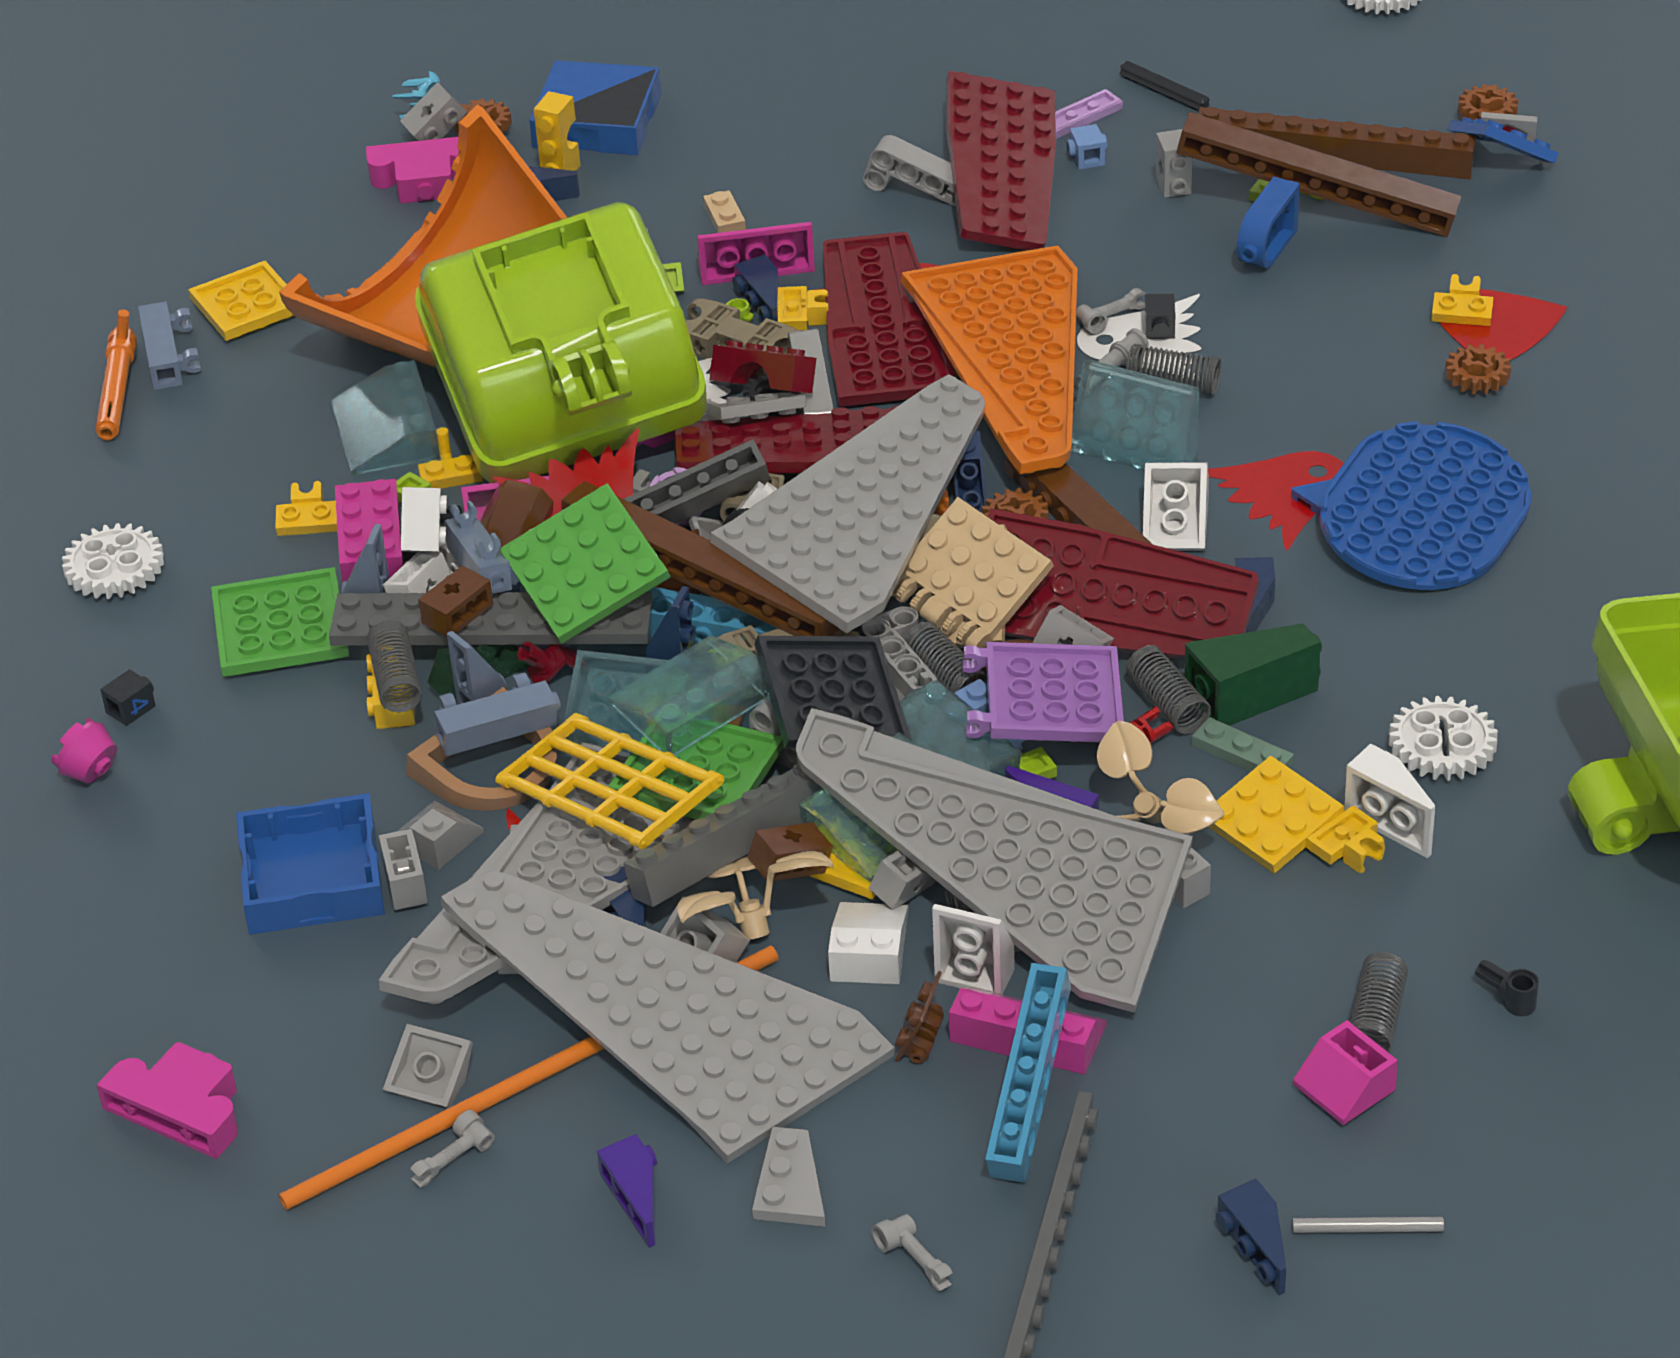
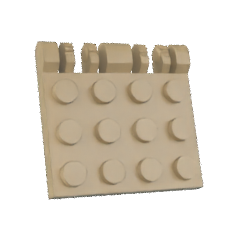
(970, 573)

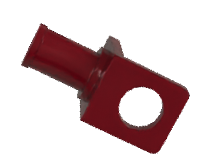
(547, 662)

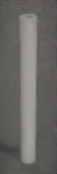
(1368, 1224)

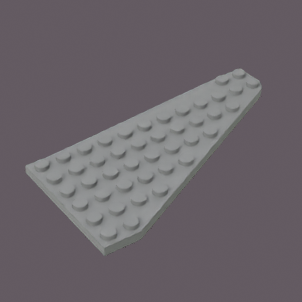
(855, 516)
(544, 850)
(1058, 874)
(694, 1027)

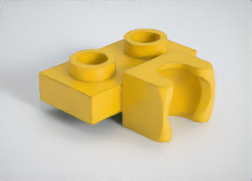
(1463, 304)
(801, 305)
(306, 513)
(1348, 836)

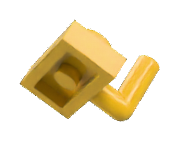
(449, 470)

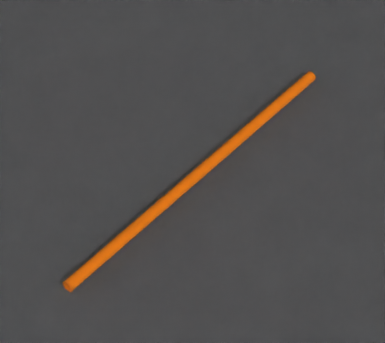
(477, 1103)

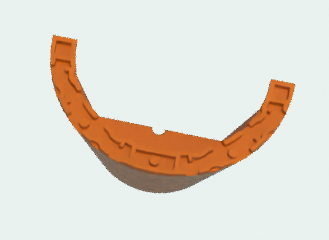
(486, 202)

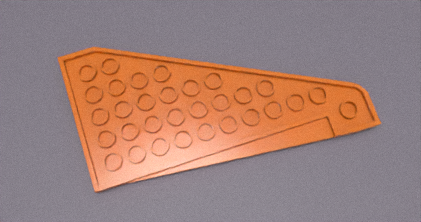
(1013, 340)

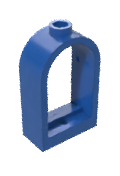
(1269, 223)

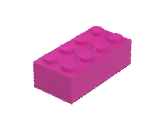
(358, 510)

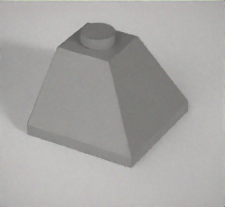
(441, 834)
(708, 933)

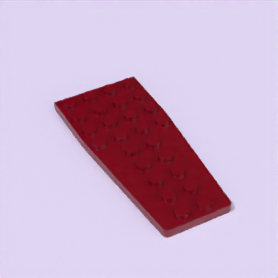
(1001, 158)
(875, 329)
(784, 441)
(1129, 587)

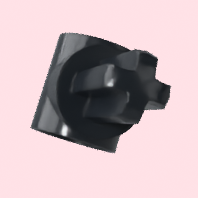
(1516, 988)

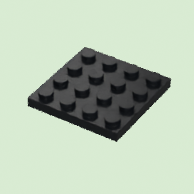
(829, 675)

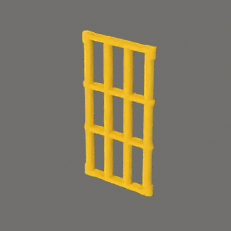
(613, 799)

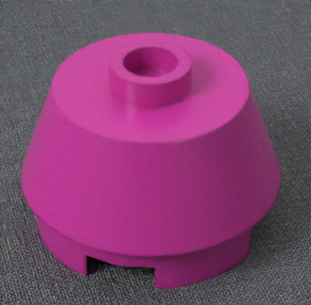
(85, 752)

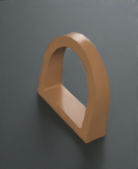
(425, 769)

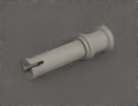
(1119, 350)

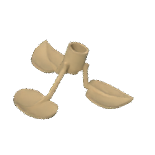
(1189, 802)
(751, 913)

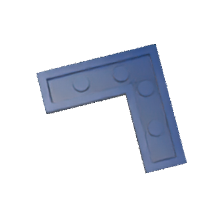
(1515, 140)

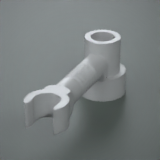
(1096, 319)
(472, 1133)
(900, 1233)

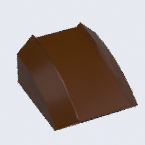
(515, 510)

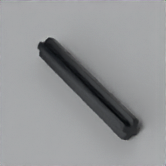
(1164, 85)

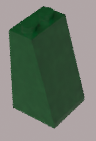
(1253, 670)

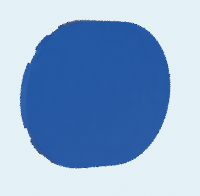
(1425, 505)

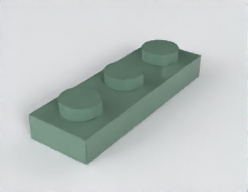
(1237, 746)

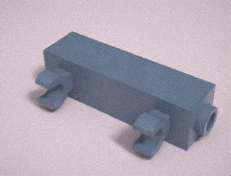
(160, 344)
(476, 549)
(496, 716)

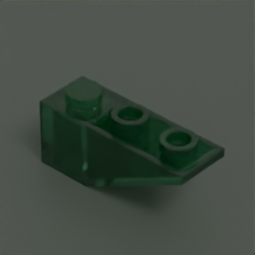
(500, 658)

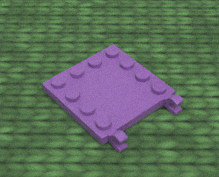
(1046, 691)

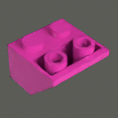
(1347, 1073)

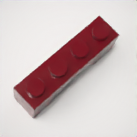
(784, 371)

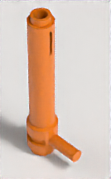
(119, 356)

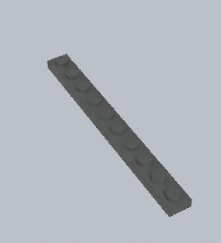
(1052, 1229)

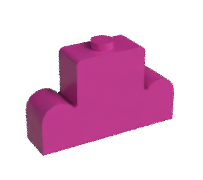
(415, 167)
(178, 1098)

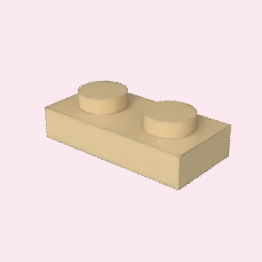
(724, 212)

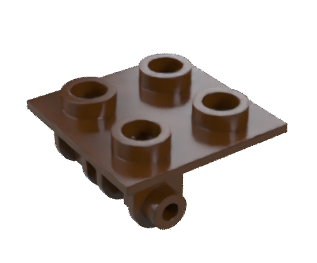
(922, 1024)

